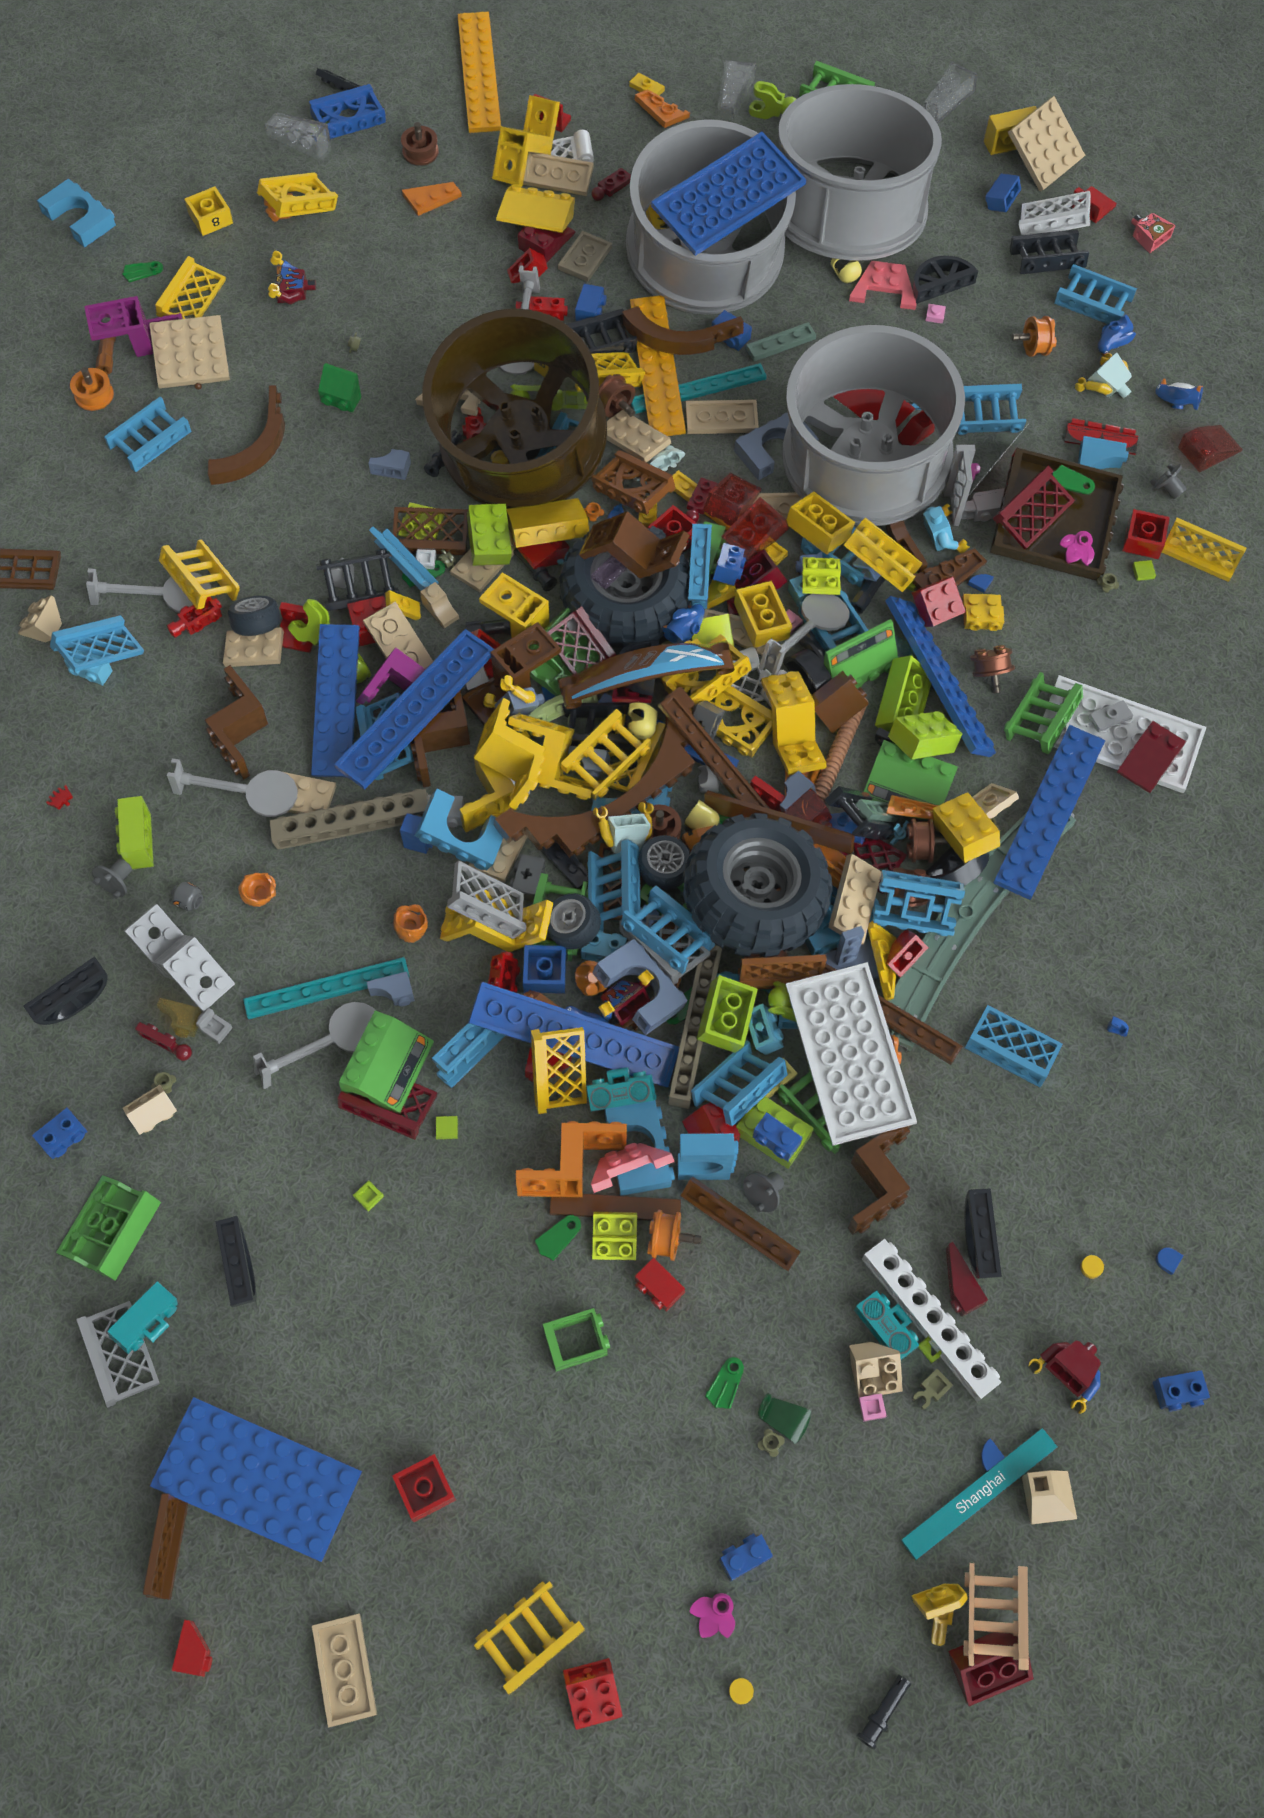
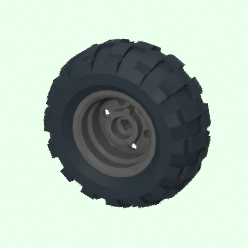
(631, 606)
(743, 906)

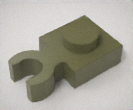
(934, 1386)

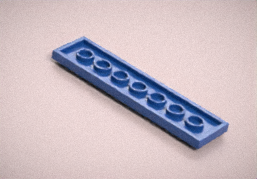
(334, 697)

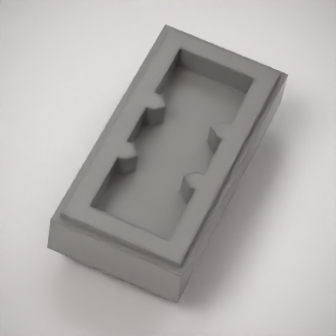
(1110, 716)

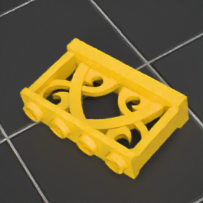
(275, 192)
(711, 688)
(749, 706)

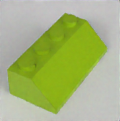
(904, 692)

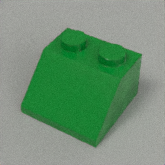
(339, 388)

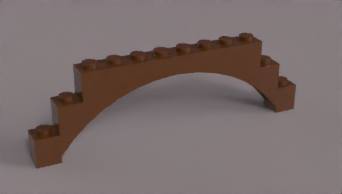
(579, 830)

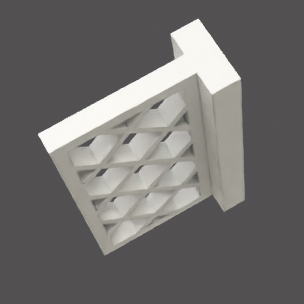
(1060, 220)

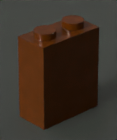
(839, 701)

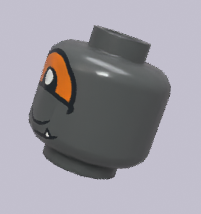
(186, 896)

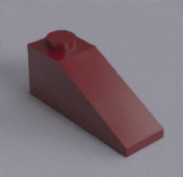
(963, 1287)

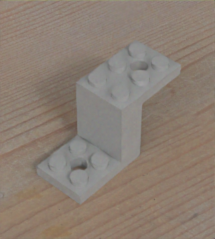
(179, 957)

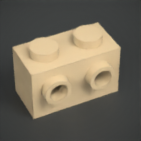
(149, 1110)

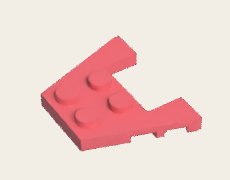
(885, 278)
(631, 1157)

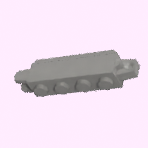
(983, 505)

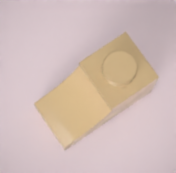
(438, 605)

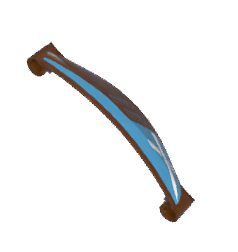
(644, 665)

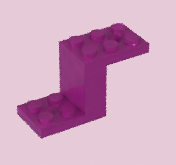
(125, 318)
(396, 668)

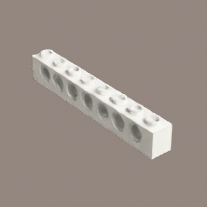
(945, 1322)

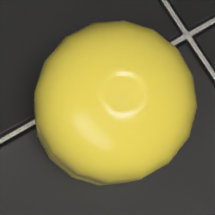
(850, 272)
(642, 727)
(702, 816)

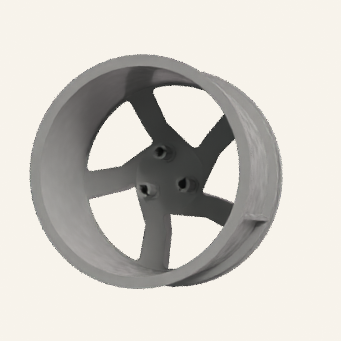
(866, 126)
(718, 275)
(867, 466)

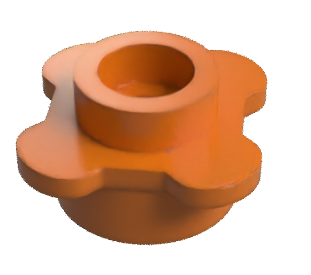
(596, 508)

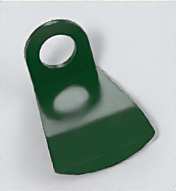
(785, 1417)

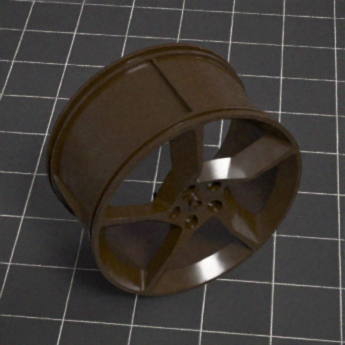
(519, 422)

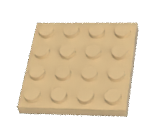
(1046, 143)
(189, 351)

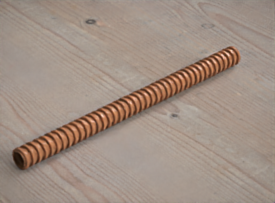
(836, 756)

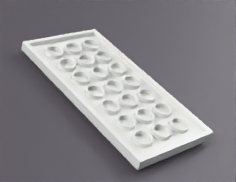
(1123, 736)
(850, 1054)

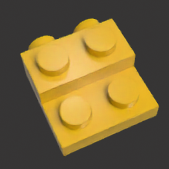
(983, 612)

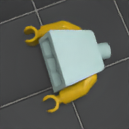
(1108, 378)
(632, 827)

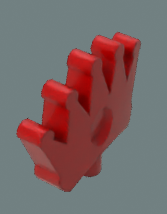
(60, 798)

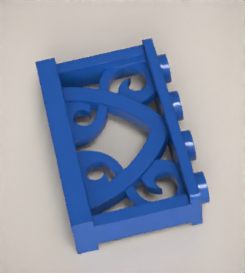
(355, 99)

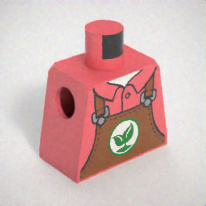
(1152, 231)

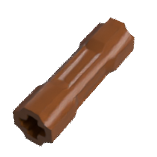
(105, 354)

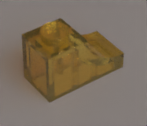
(182, 1015)

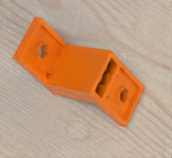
(574, 1140)

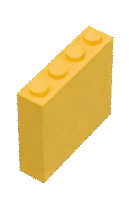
(547, 522)

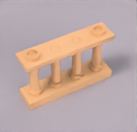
(1018, 1605)

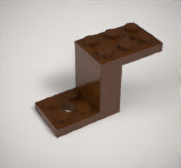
(634, 545)
(514, 660)
(235, 722)
(442, 732)
(880, 1177)

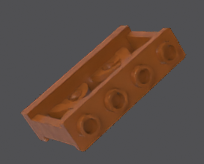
(623, 462)

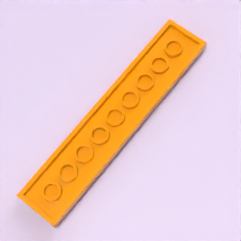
(479, 72)
(660, 375)

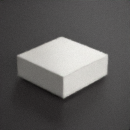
(426, 558)

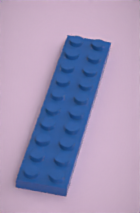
(940, 677)
(414, 709)
(1049, 812)
(604, 1043)

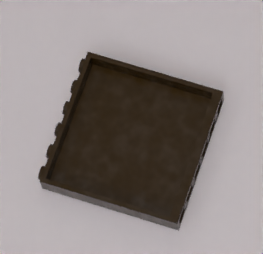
(1087, 513)

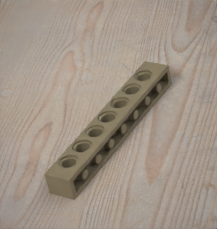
(342, 827)
(690, 1047)

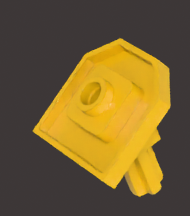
(939, 1604)

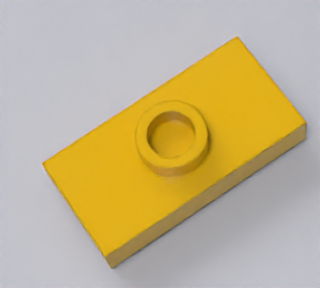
(643, 83)
(408, 606)

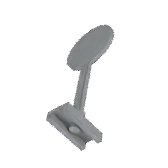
(529, 284)
(172, 593)
(819, 611)
(267, 793)
(345, 1031)

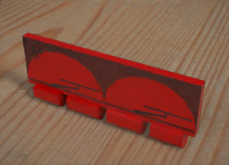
(1076, 431)

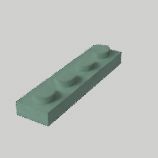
(781, 341)
(875, 811)

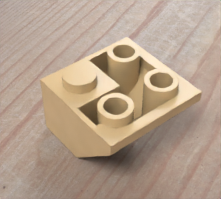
(41, 620)
(875, 1369)
(1049, 1496)

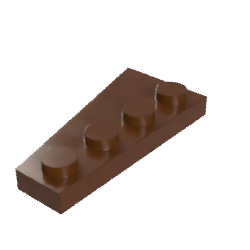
(959, 568)

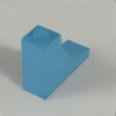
(1102, 453)

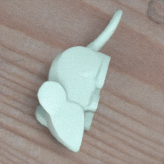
(666, 458)

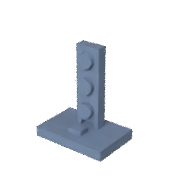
(852, 952)

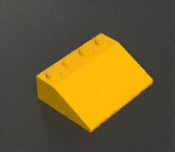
(536, 208)

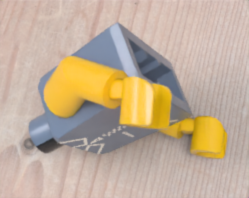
(521, 700)

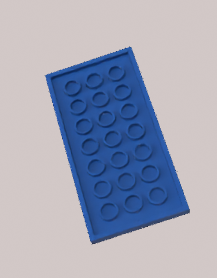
(728, 193)
(256, 1479)

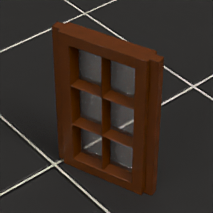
(29, 568)

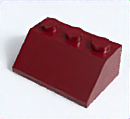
(990, 1672)

